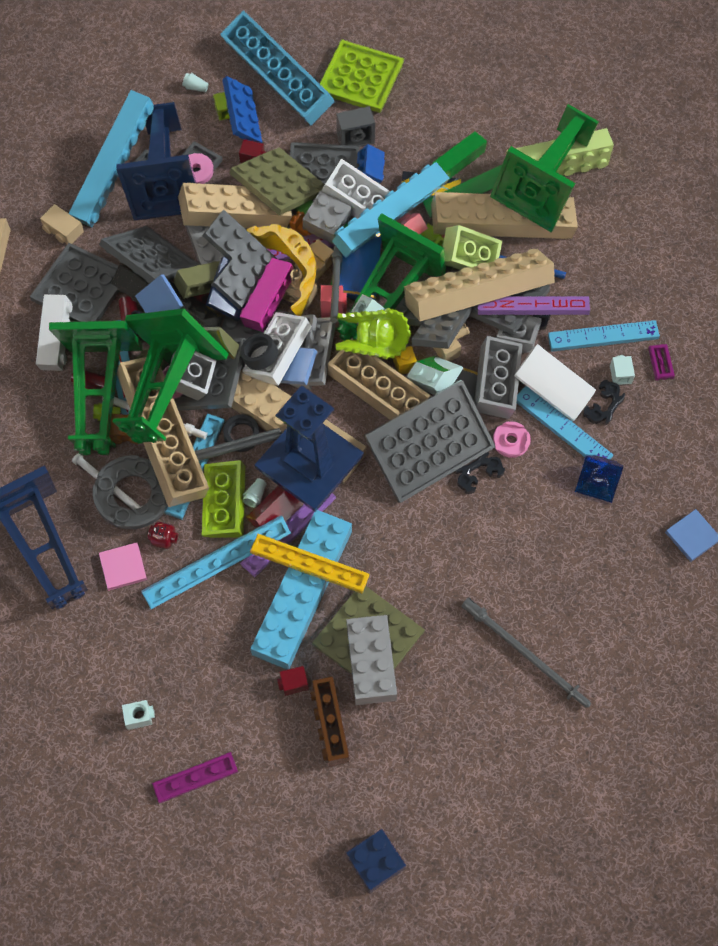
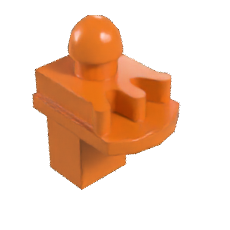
(296, 224)

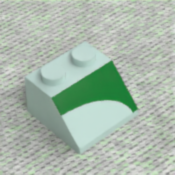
(434, 374)

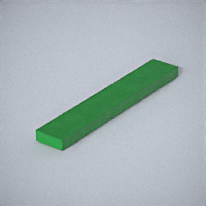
(477, 185)

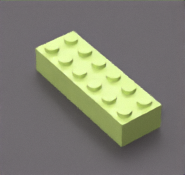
(579, 157)

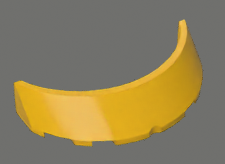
(293, 245)

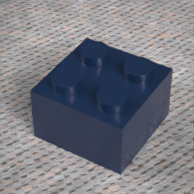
(375, 861)

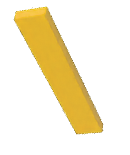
(310, 563)

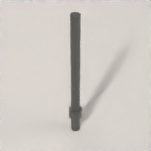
(336, 259)

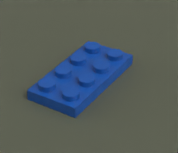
(241, 110)

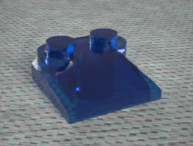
(599, 477)

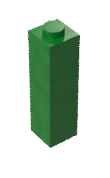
(462, 154)

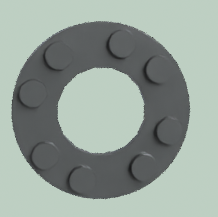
(123, 517)

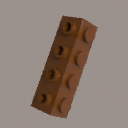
(330, 721)

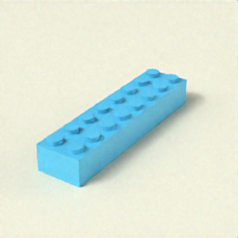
(277, 68)
(299, 593)

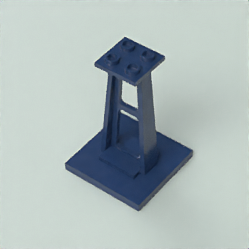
(155, 183)
(308, 455)
(17, 496)

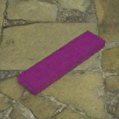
(194, 777)

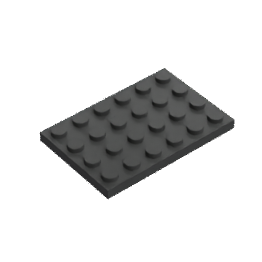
(429, 441)

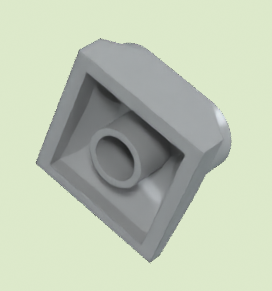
(525, 334)

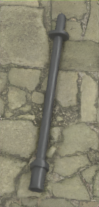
(481, 615)

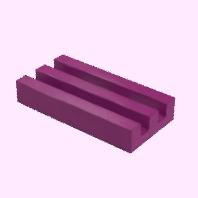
(663, 375)

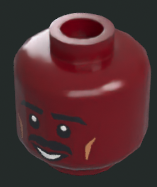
(162, 535)

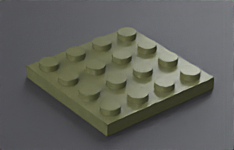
(278, 180)
(334, 637)

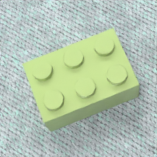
(469, 248)

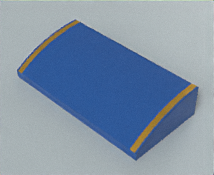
(358, 268)

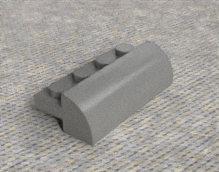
(319, 338)

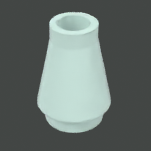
(193, 82)
(254, 493)

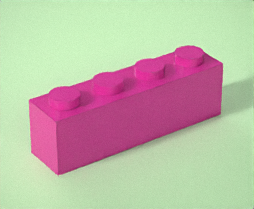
(267, 295)

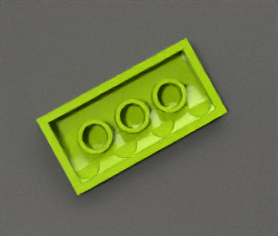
(223, 502)

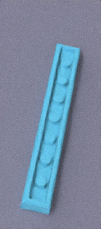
(212, 563)

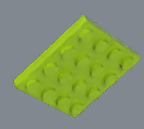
(361, 75)

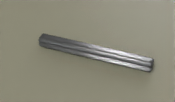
(238, 444)

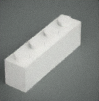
(50, 350)

